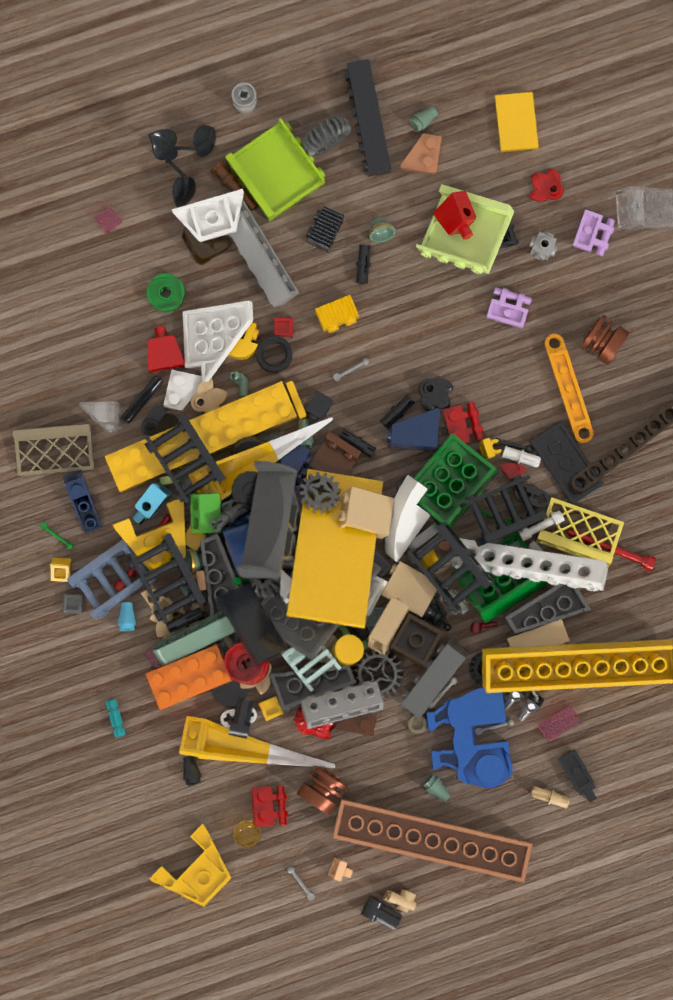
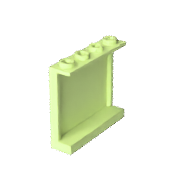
(480, 249)

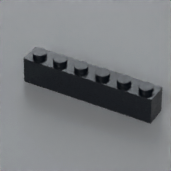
(368, 118)

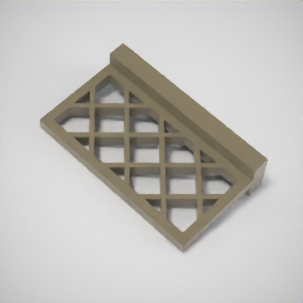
(48, 433)

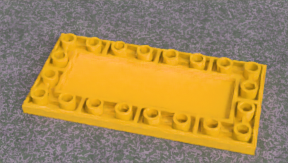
(332, 562)

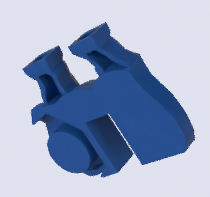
(475, 764)

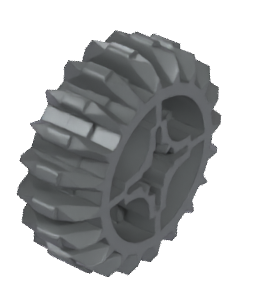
(326, 135)
(393, 681)

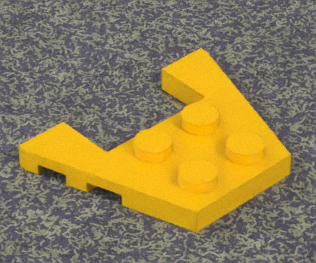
(151, 539)
(203, 877)

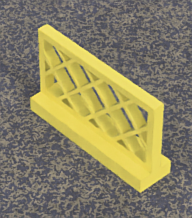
(575, 548)

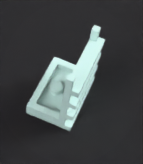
(293, 658)

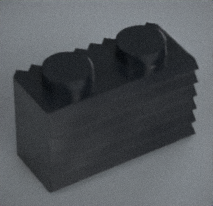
(325, 229)

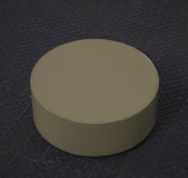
(417, 725)

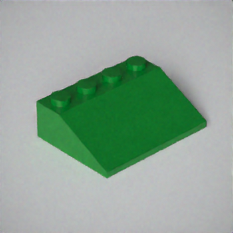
(450, 477)
(505, 591)

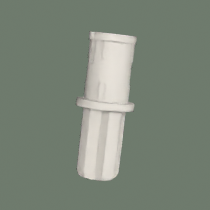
(521, 457)

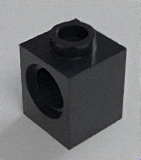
(319, 407)

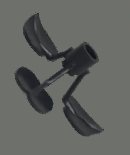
(164, 148)

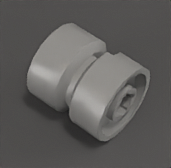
(244, 97)

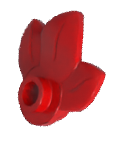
(544, 183)

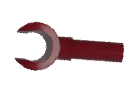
(477, 626)

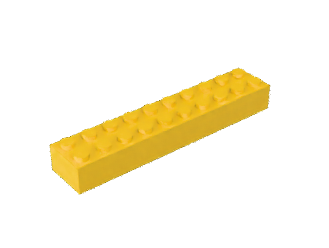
(216, 429)
(577, 666)

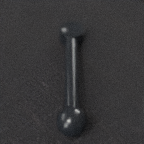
(528, 448)
(447, 626)

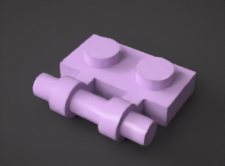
(587, 232)
(506, 312)

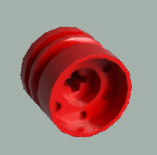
(236, 669)

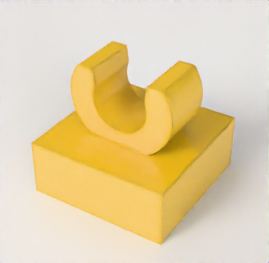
(486, 448)

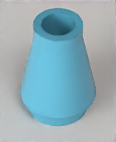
(126, 618)

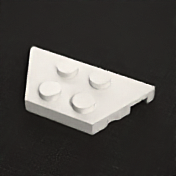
(212, 216)

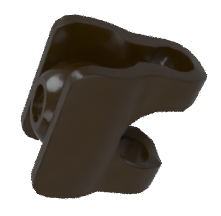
(206, 250)

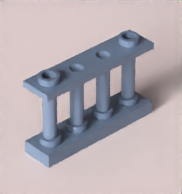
(95, 569)

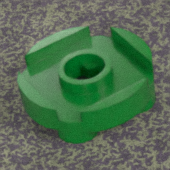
(156, 288)

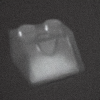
(105, 414)

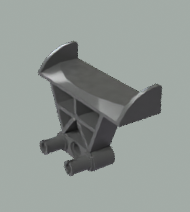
(272, 523)

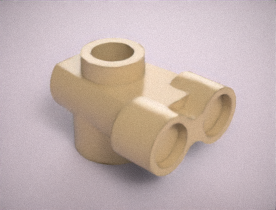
(163, 602)
(404, 901)

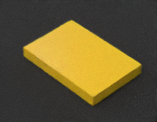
(516, 122)

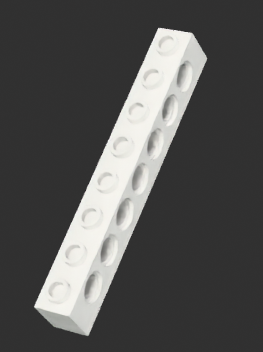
(539, 559)

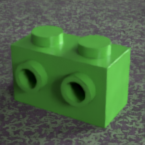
(203, 509)

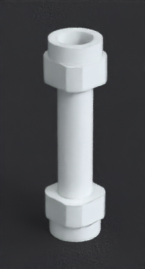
(556, 518)

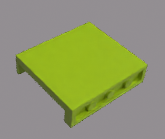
(276, 170)

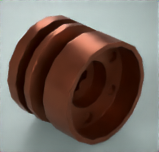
(605, 339)
(322, 790)

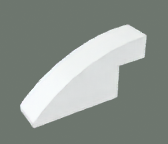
(406, 518)

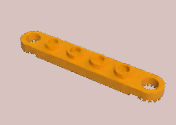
(569, 388)

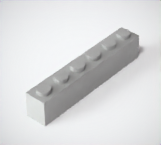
(262, 259)

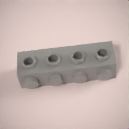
(342, 704)

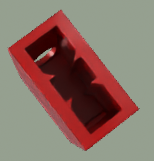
(456, 214)
(163, 352)

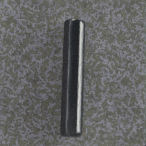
(142, 399)

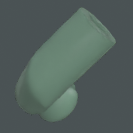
(242, 381)

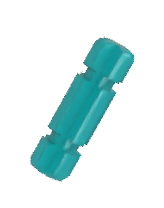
(115, 718)

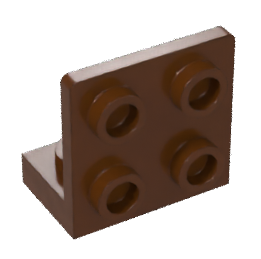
(335, 456)

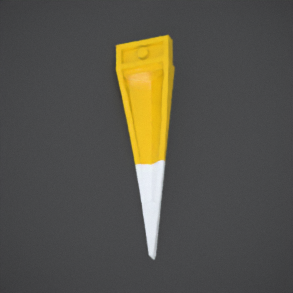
(244, 461)
(212, 742)

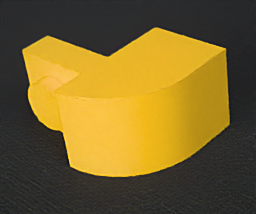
(245, 347)

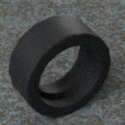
(274, 368)

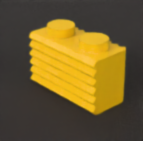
(337, 313)

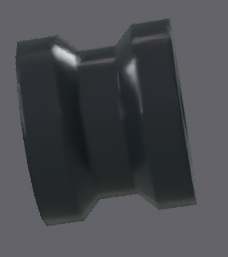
(434, 615)

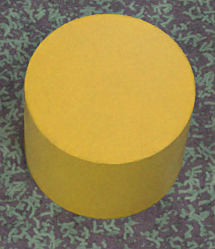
(347, 650)

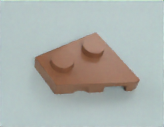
(423, 155)

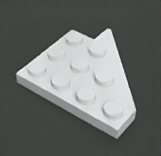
(213, 333)

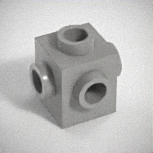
(540, 252)

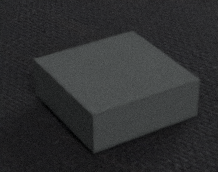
(73, 603)

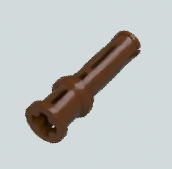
(228, 179)

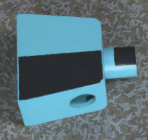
(157, 496)

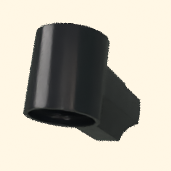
(241, 722)
(377, 911)

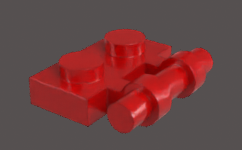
(457, 425)
(263, 806)

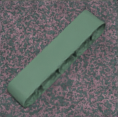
(192, 638)

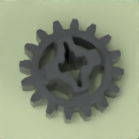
(311, 490)

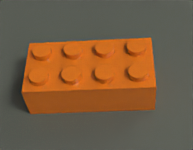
(188, 677)

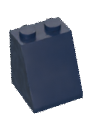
(416, 432)
(236, 537)

